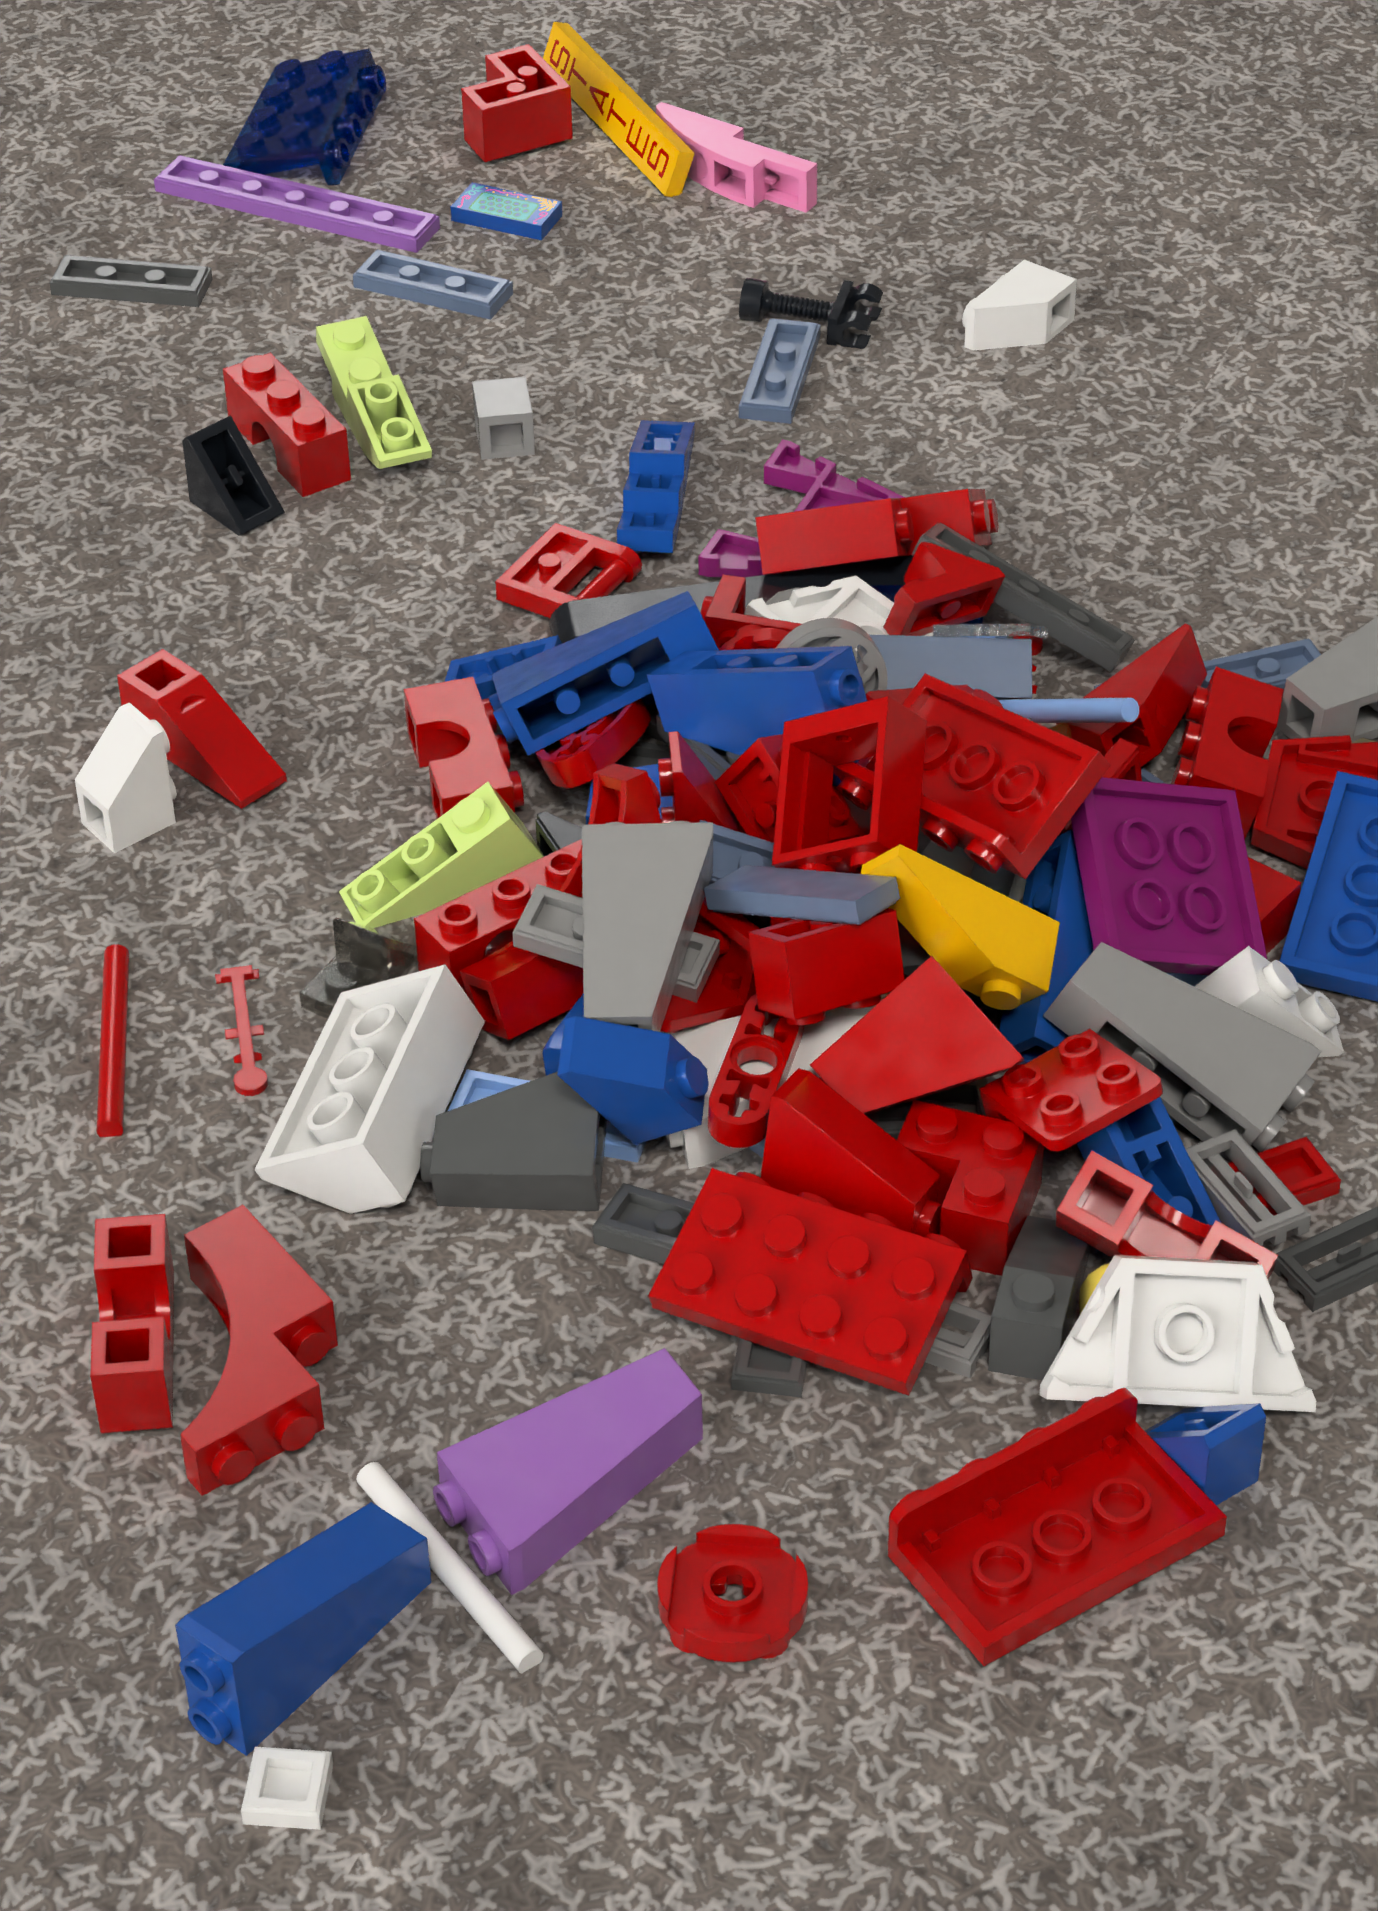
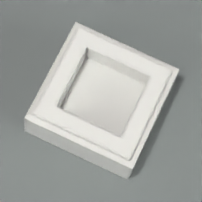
(287, 1788)

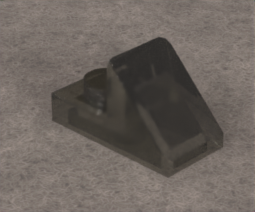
(361, 959)

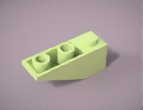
(445, 860)

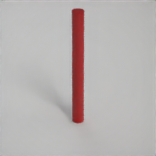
(113, 1042)

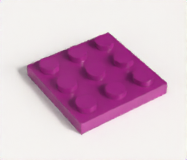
(1167, 874)

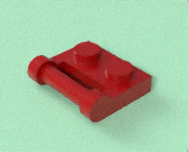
(558, 563)

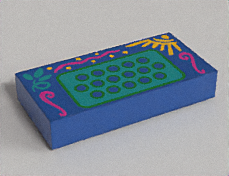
(506, 211)

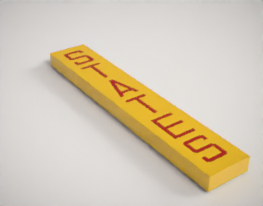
(619, 111)

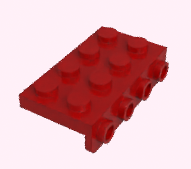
(988, 778)
(811, 1279)
(1049, 1527)

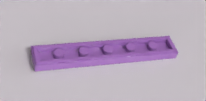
(298, 203)

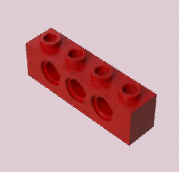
(486, 917)

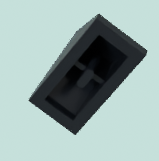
(227, 478)

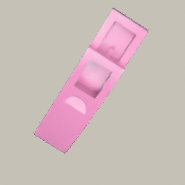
(738, 167)

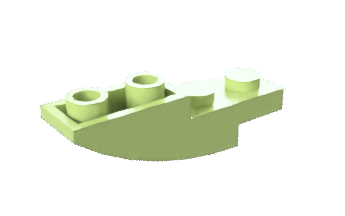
(370, 395)

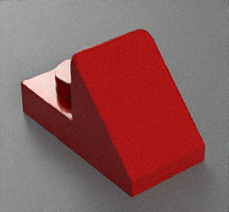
(942, 590)

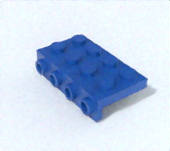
(1336, 915)

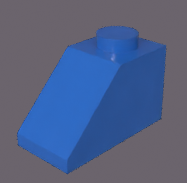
(633, 1077)

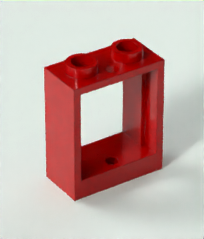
(807, 765)

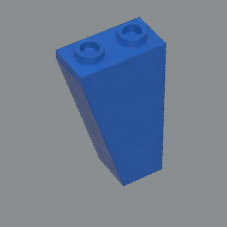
(594, 673)
(750, 693)
(1057, 892)
(295, 1624)

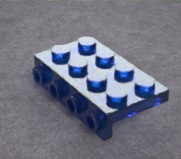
(311, 115)

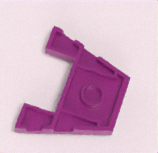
(740, 554)

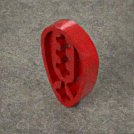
(594, 747)

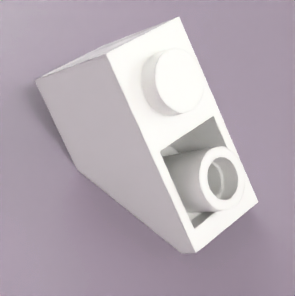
(1020, 309)
(127, 781)
(1276, 997)

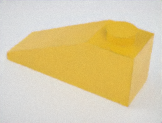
(971, 930)

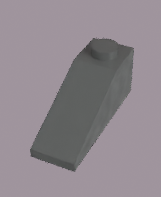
(1036, 1299)

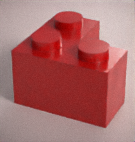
(517, 107)
(824, 965)
(985, 1181)

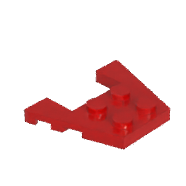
(1300, 788)

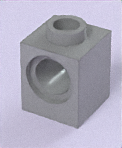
(503, 418)

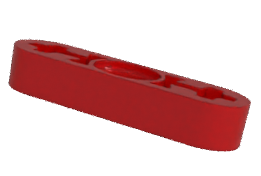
(732, 1082)

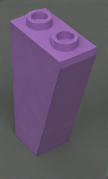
(566, 1466)

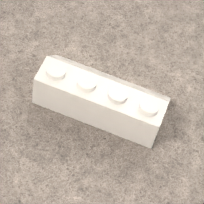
(373, 1092)

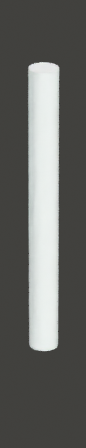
(453, 1571)

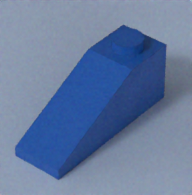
(1152, 1150)

